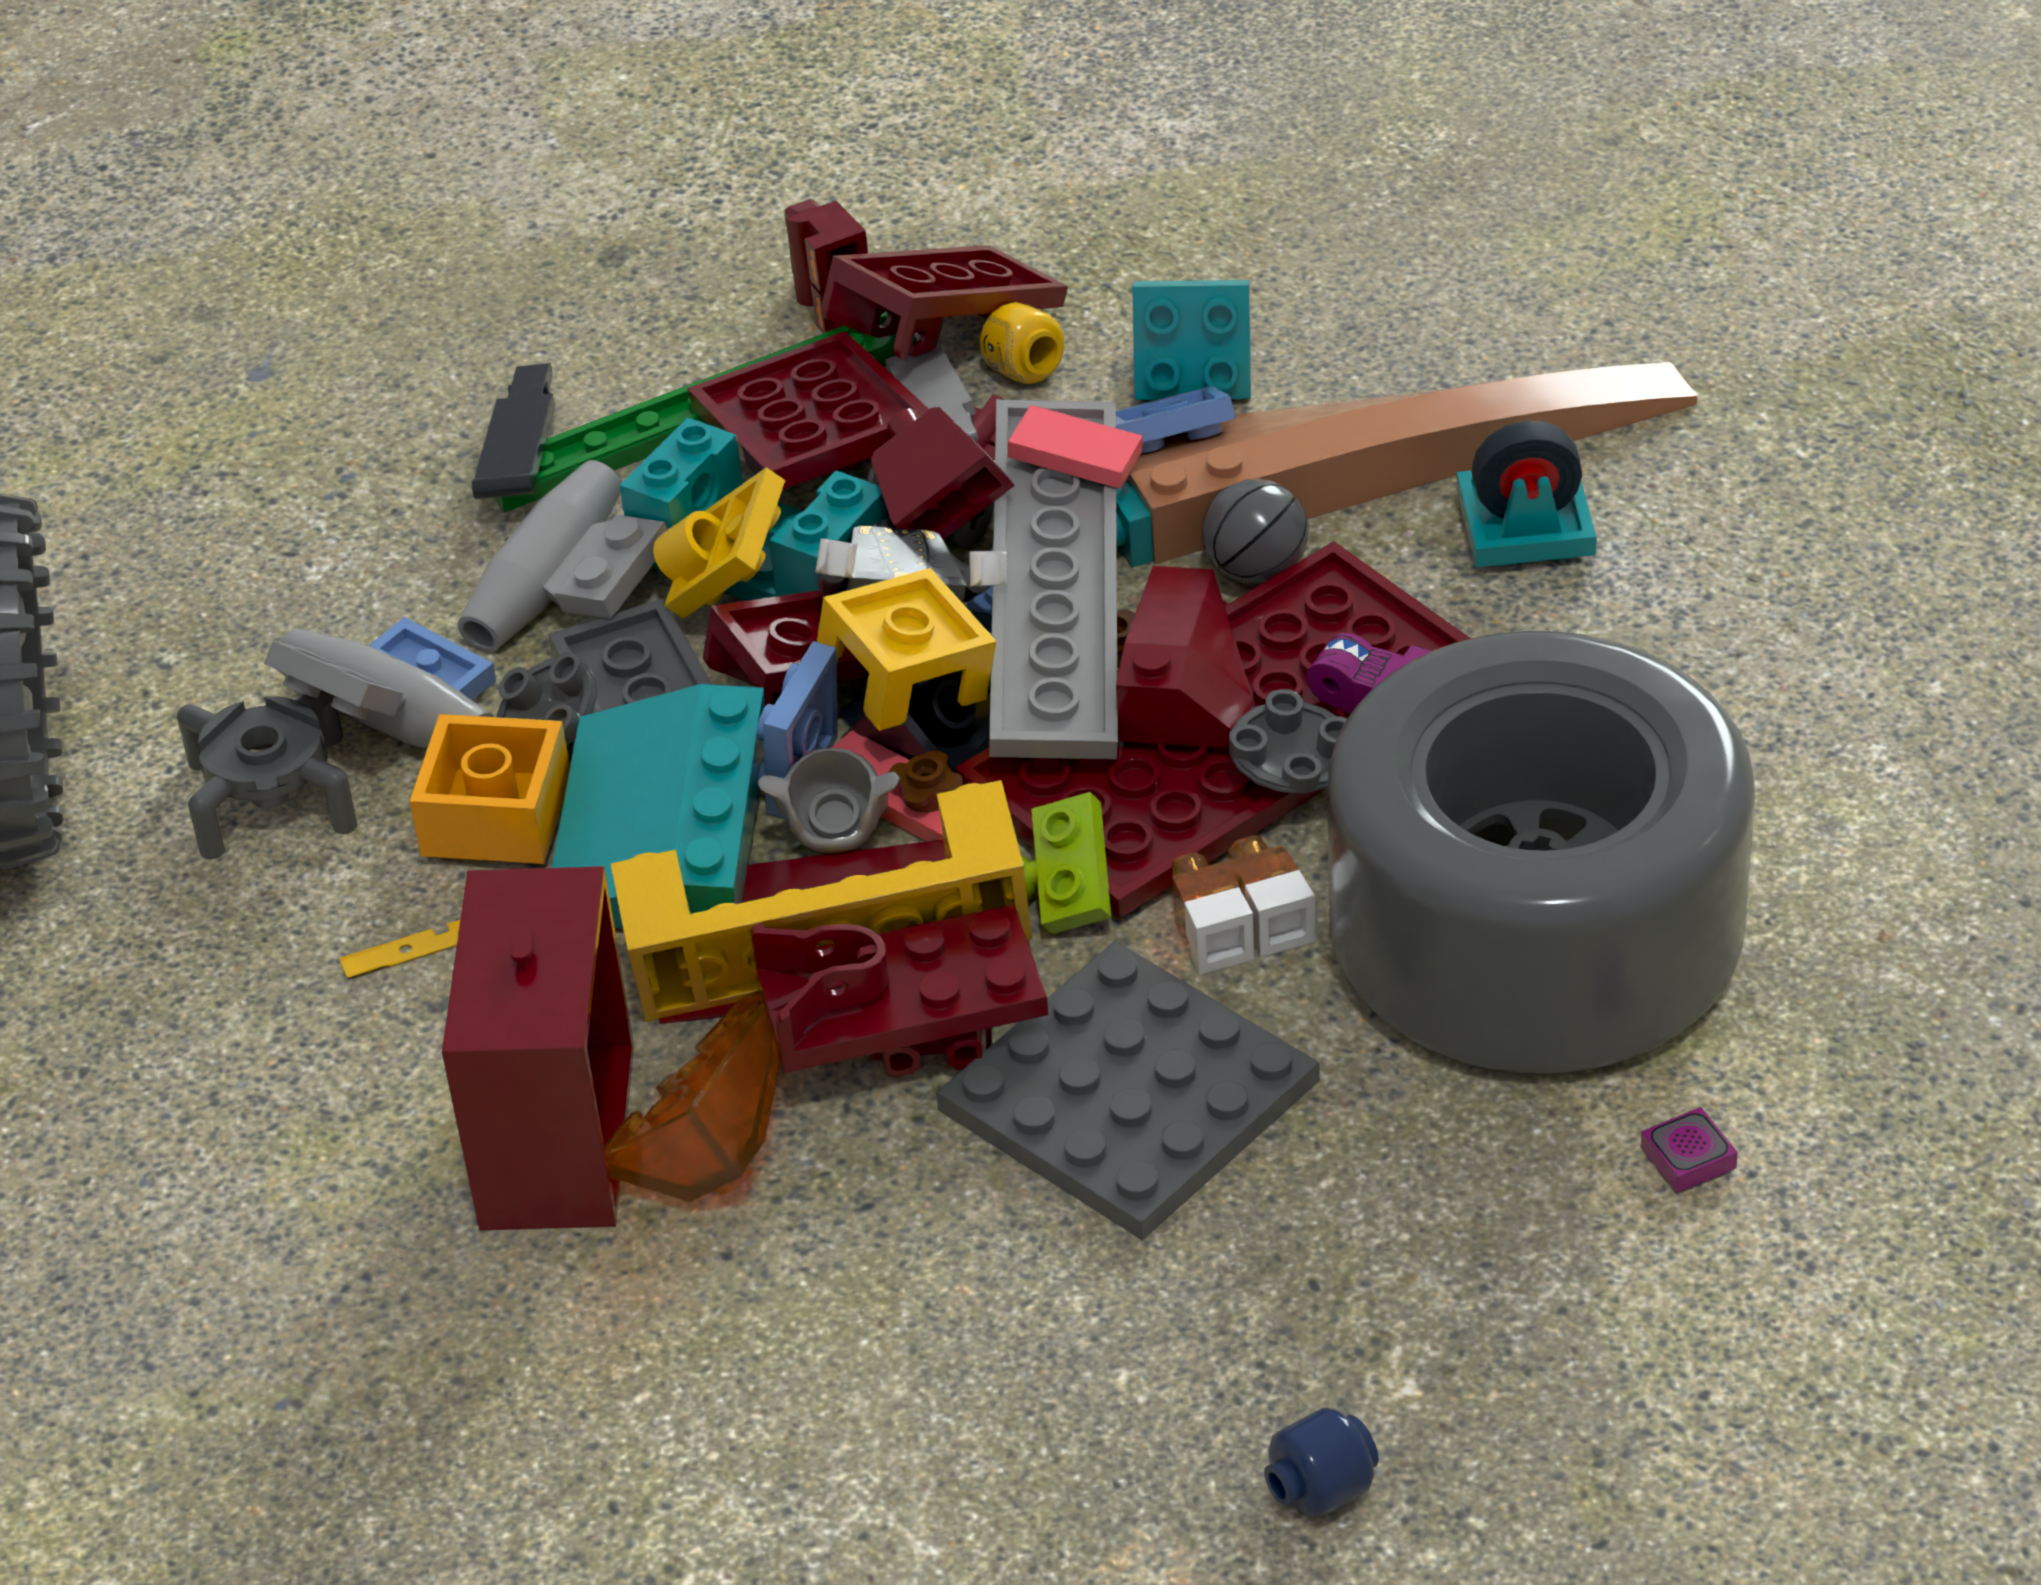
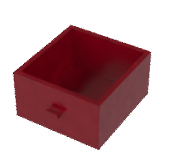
(538, 1047)

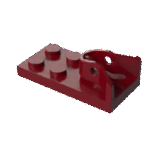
(925, 287)
(767, 635)
(893, 985)

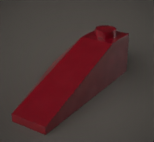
(1181, 664)

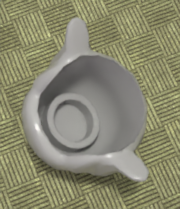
(831, 799)

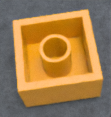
(490, 788)

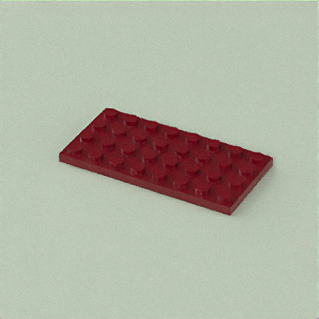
(1194, 798)

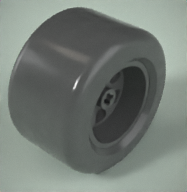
(1539, 851)

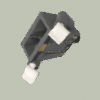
(890, 552)

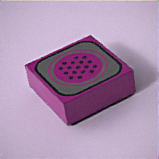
(1689, 1149)

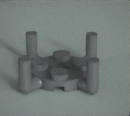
(222, 747)

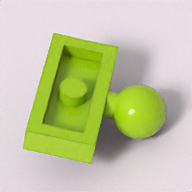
(1069, 863)

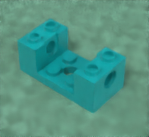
(703, 465)

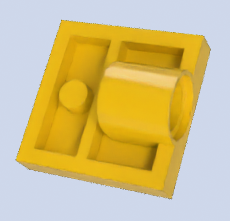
(718, 545)

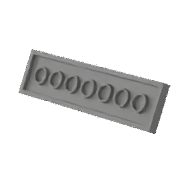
(1059, 604)

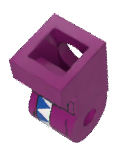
(1352, 668)

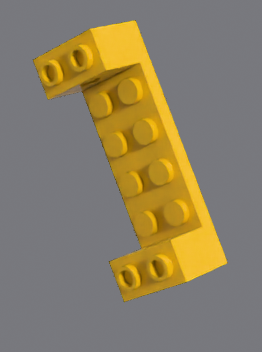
(707, 956)

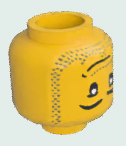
(1022, 343)

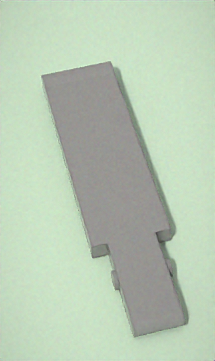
(936, 385)

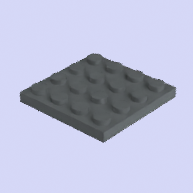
(1129, 1089)

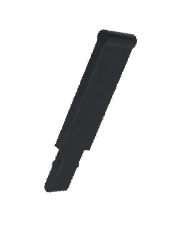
(516, 435)

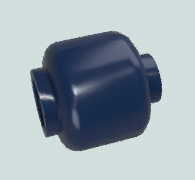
(1321, 1462)

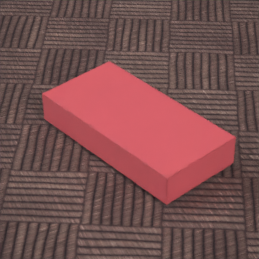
(1075, 446)

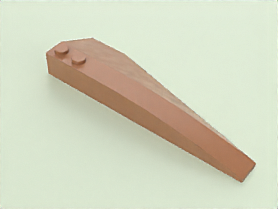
(1382, 444)

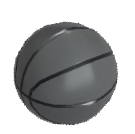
(1254, 531)

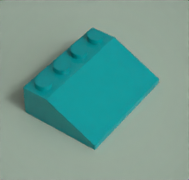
(668, 779)

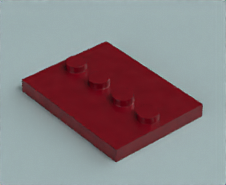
(806, 408)

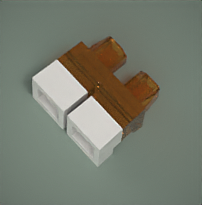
(1242, 904)

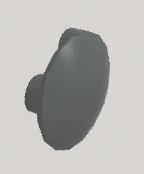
(551, 690)
(1285, 743)

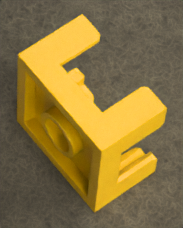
(905, 635)

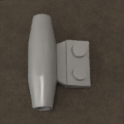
(565, 556)
(369, 685)

